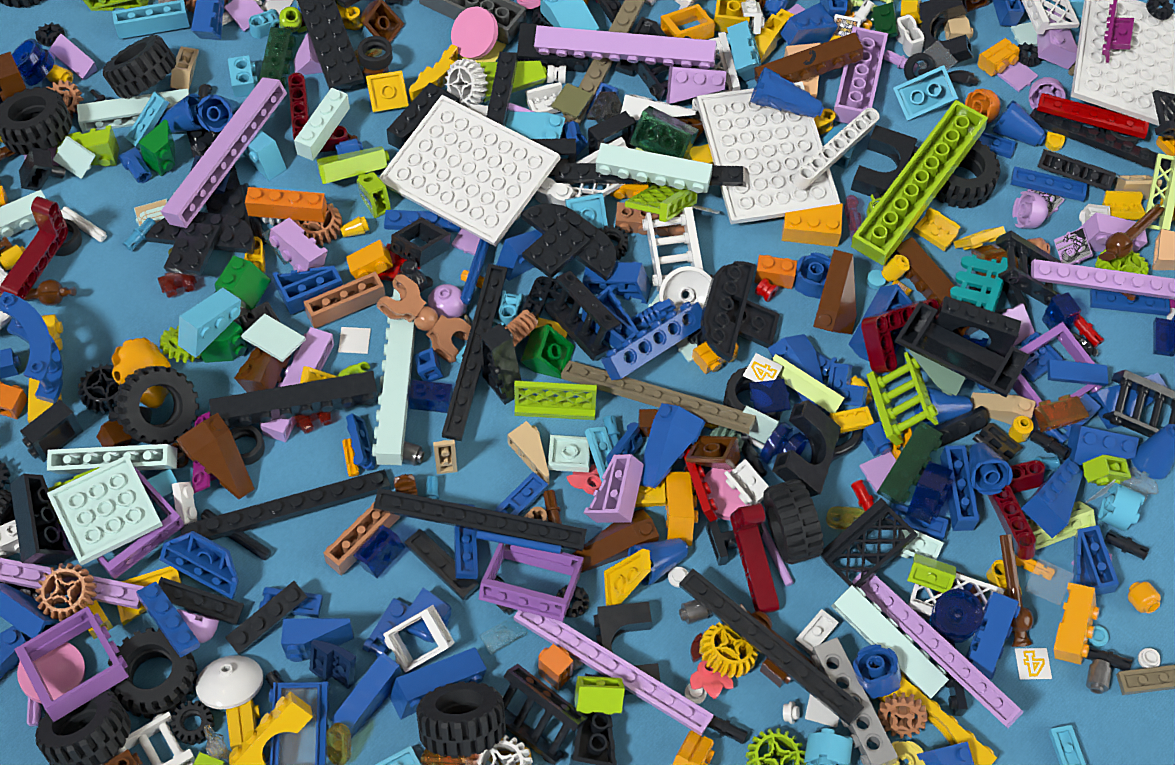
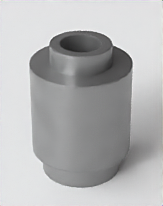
(412, 453)
(693, 611)
(1098, 676)

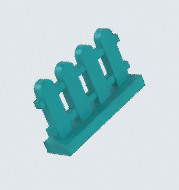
(983, 282)

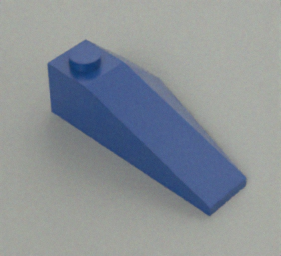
(800, 353)
(668, 439)

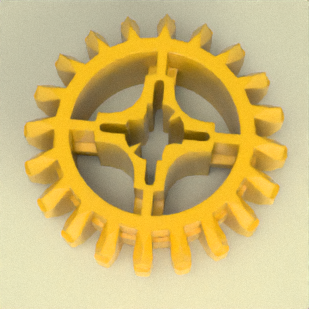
(726, 655)

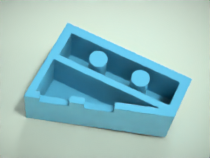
(265, 156)

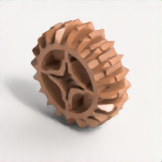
(321, 230)
(522, 326)
(48, 599)

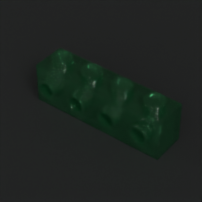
(278, 55)
(909, 463)

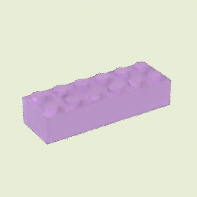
(860, 78)

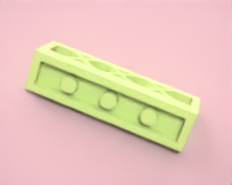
(1169, 198)
(808, 386)
(1078, 520)

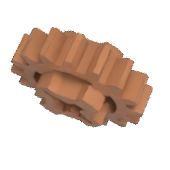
(70, 97)
(902, 715)

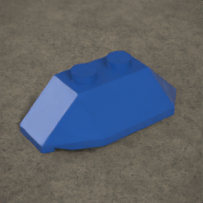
(202, 561)

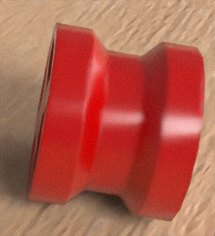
(766, 290)

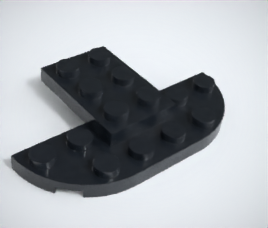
(565, 238)
(196, 243)
(730, 313)

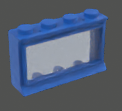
(309, 744)

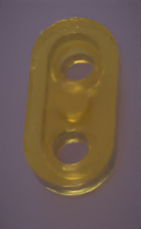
(845, 515)
(339, 744)

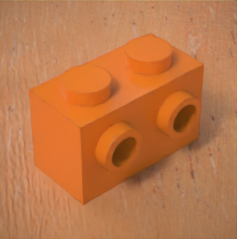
(776, 270)
(555, 666)

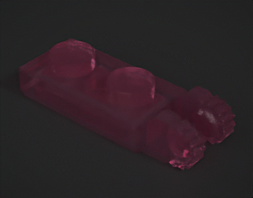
(852, 216)

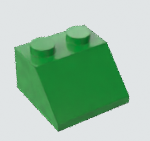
(159, 148)
(243, 281)
(226, 346)
(547, 351)

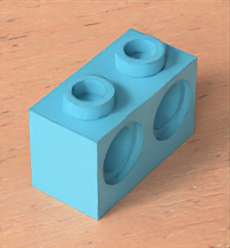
(242, 76)

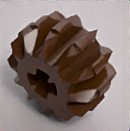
(405, 484)

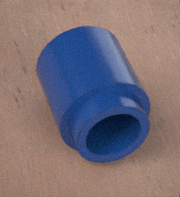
(348, 146)

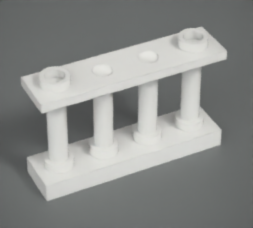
(689, 237)
(159, 723)

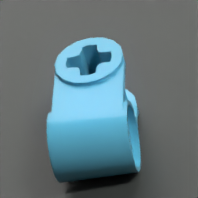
(261, 23)
(509, 307)

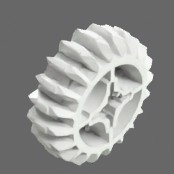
(467, 72)
(520, 754)

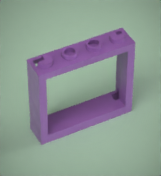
(1073, 347)
(147, 542)
(527, 599)
(57, 636)

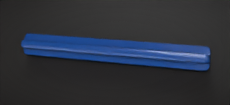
(474, 272)

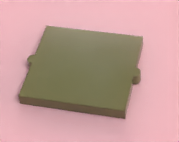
(572, 100)

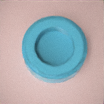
(875, 279)
(1099, 637)

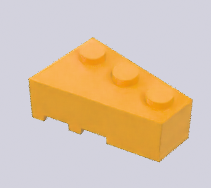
(814, 226)
(680, 506)
(1076, 624)

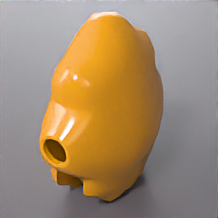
(136, 355)

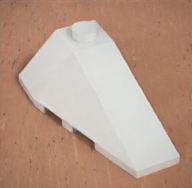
(636, 104)

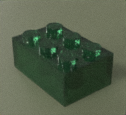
(663, 134)

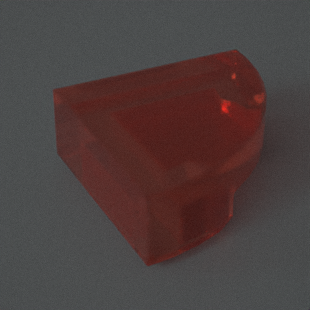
(694, 651)

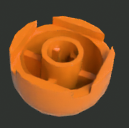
(984, 102)

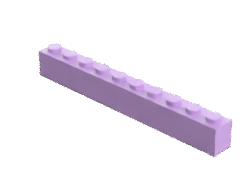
(625, 46)
(223, 152)

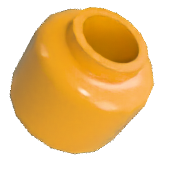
(1144, 597)

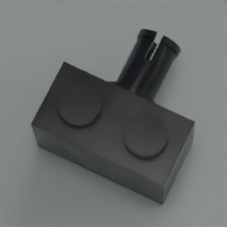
(37, 168)

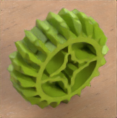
(1132, 263)
(793, 752)

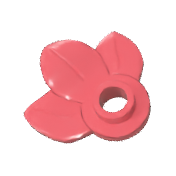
(583, 480)
(709, 681)

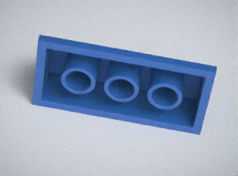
(885, 299)

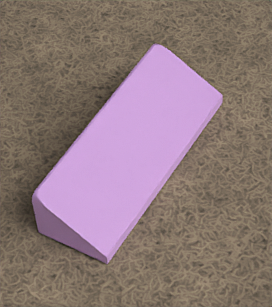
(73, 57)

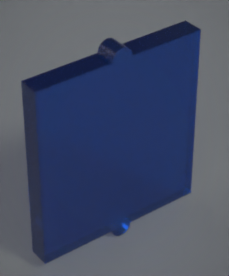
(770, 396)

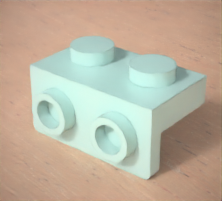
(922, 545)

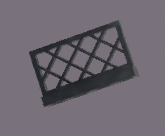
(1165, 128)
(859, 530)

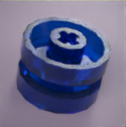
(33, 61)
(782, 441)
(960, 604)

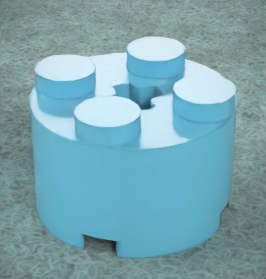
(1120, 507)
(828, 748)

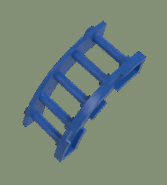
(44, 357)

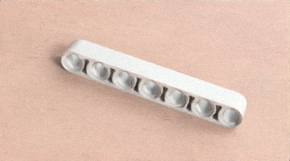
(835, 148)

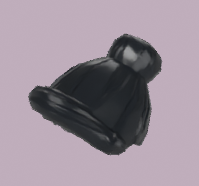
(410, 270)

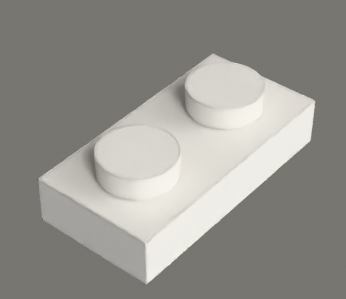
(184, 501)
(816, 631)

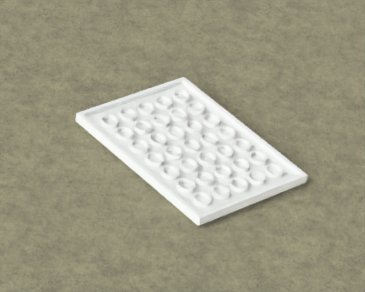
(1131, 74)
(770, 149)
(469, 170)

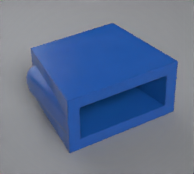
(424, 600)

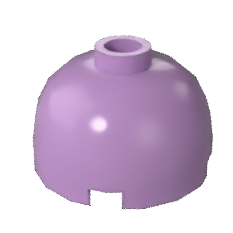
(1045, 85)
(1030, 210)
(447, 301)
(201, 626)

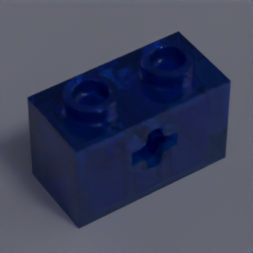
(1061, 309)
(430, 396)
(379, 551)

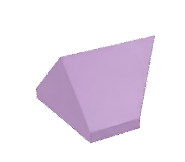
(306, 59)

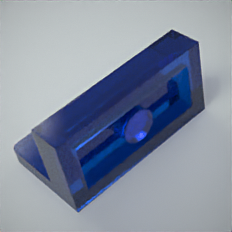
(1164, 336)

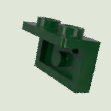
(885, 19)

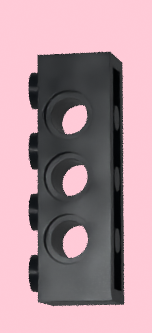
(1076, 169)

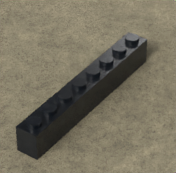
(296, 400)

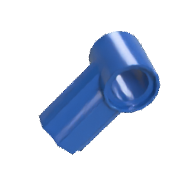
(572, 130)
(134, 163)

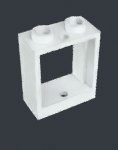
(437, 630)

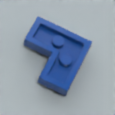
(1037, 364)
(840, 382)

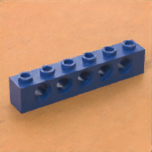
(619, 368)

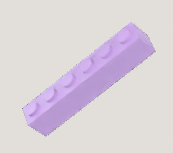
(313, 354)

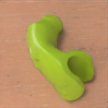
(354, 369)

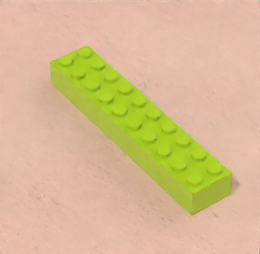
(919, 182)

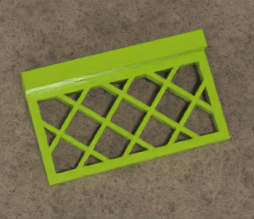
(663, 201)
(548, 406)

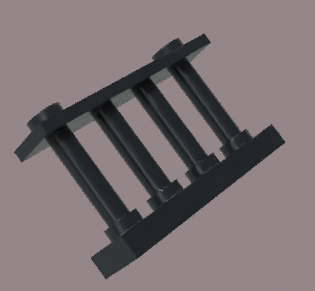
(648, 76)
(1026, 253)
(573, 325)
(1143, 387)
(552, 703)

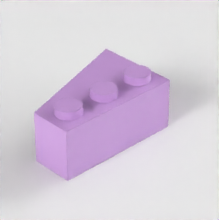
(1057, 45)
(693, 82)
(1101, 226)
(296, 247)
(618, 491)

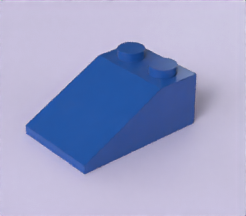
(300, 632)

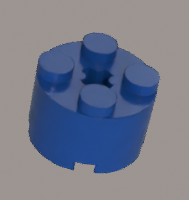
(811, 274)
(877, 671)

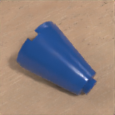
(216, 112)
(183, 115)
(1019, 125)
(946, 405)
(1157, 453)
(988, 470)
(663, 556)

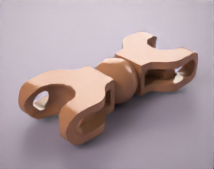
(425, 318)

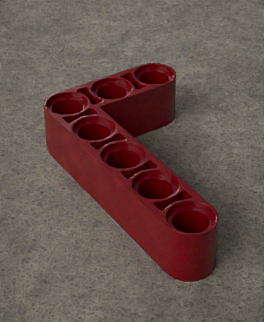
(300, 112)
(40, 250)
(878, 337)
(1025, 477)
(753, 557)

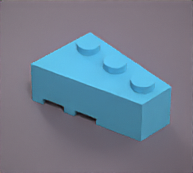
(743, 50)
(207, 321)

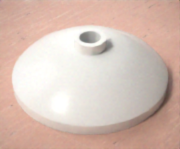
(685, 279)
(229, 682)

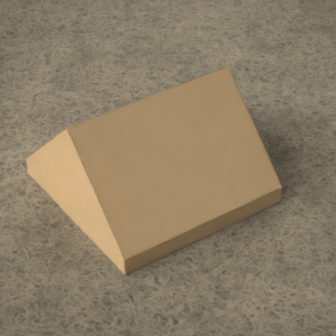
(1136, 183)

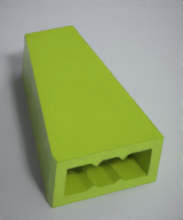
(526, 75)
(352, 164)

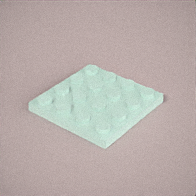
(104, 510)

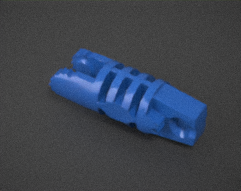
(653, 314)

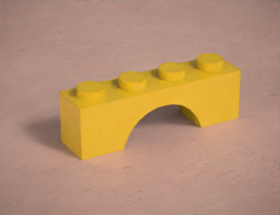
(288, 716)

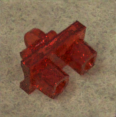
(173, 281)
(305, 422)

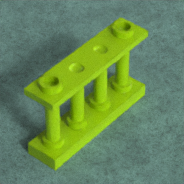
(883, 398)

